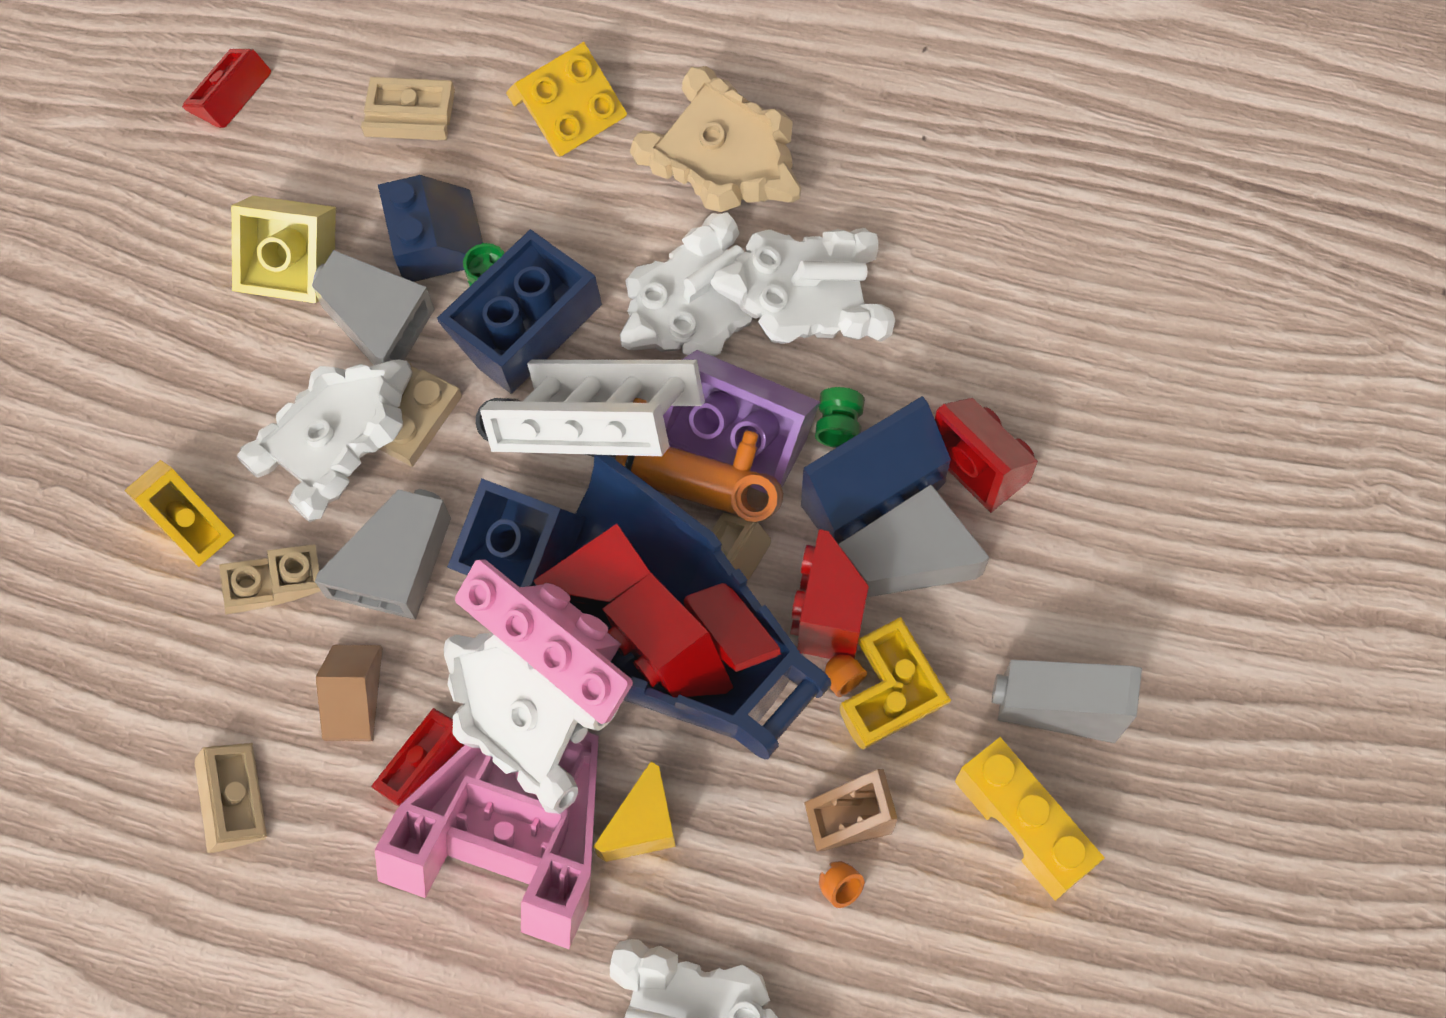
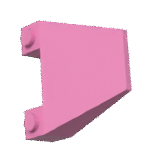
(491, 822)

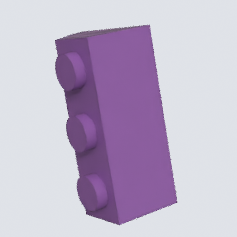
(739, 403)

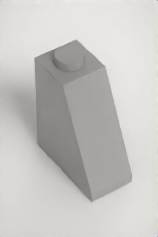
(372, 306)
(915, 547)
(390, 556)
(1069, 697)

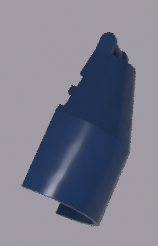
(685, 561)

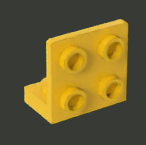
(569, 99)

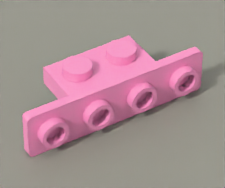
(550, 636)

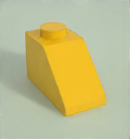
(179, 512)

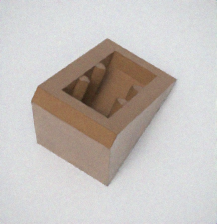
(349, 692)
(852, 812)

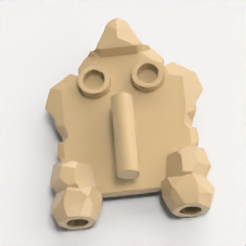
(723, 146)

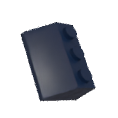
(521, 309)
(875, 471)

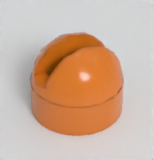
(844, 674)
(841, 884)

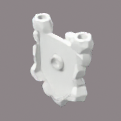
(807, 285)
(675, 299)
(330, 431)
(515, 716)
(681, 989)

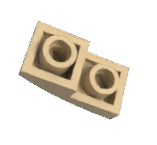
(269, 581)

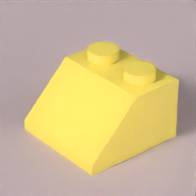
(280, 246)

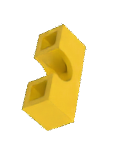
(1050, 840)

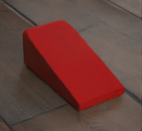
(732, 627)

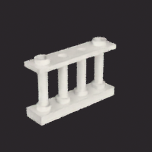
(592, 409)

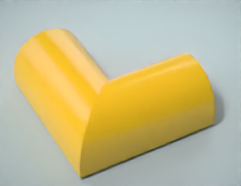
(906, 688)

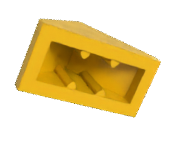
(640, 822)

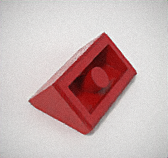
(228, 87)
(418, 758)

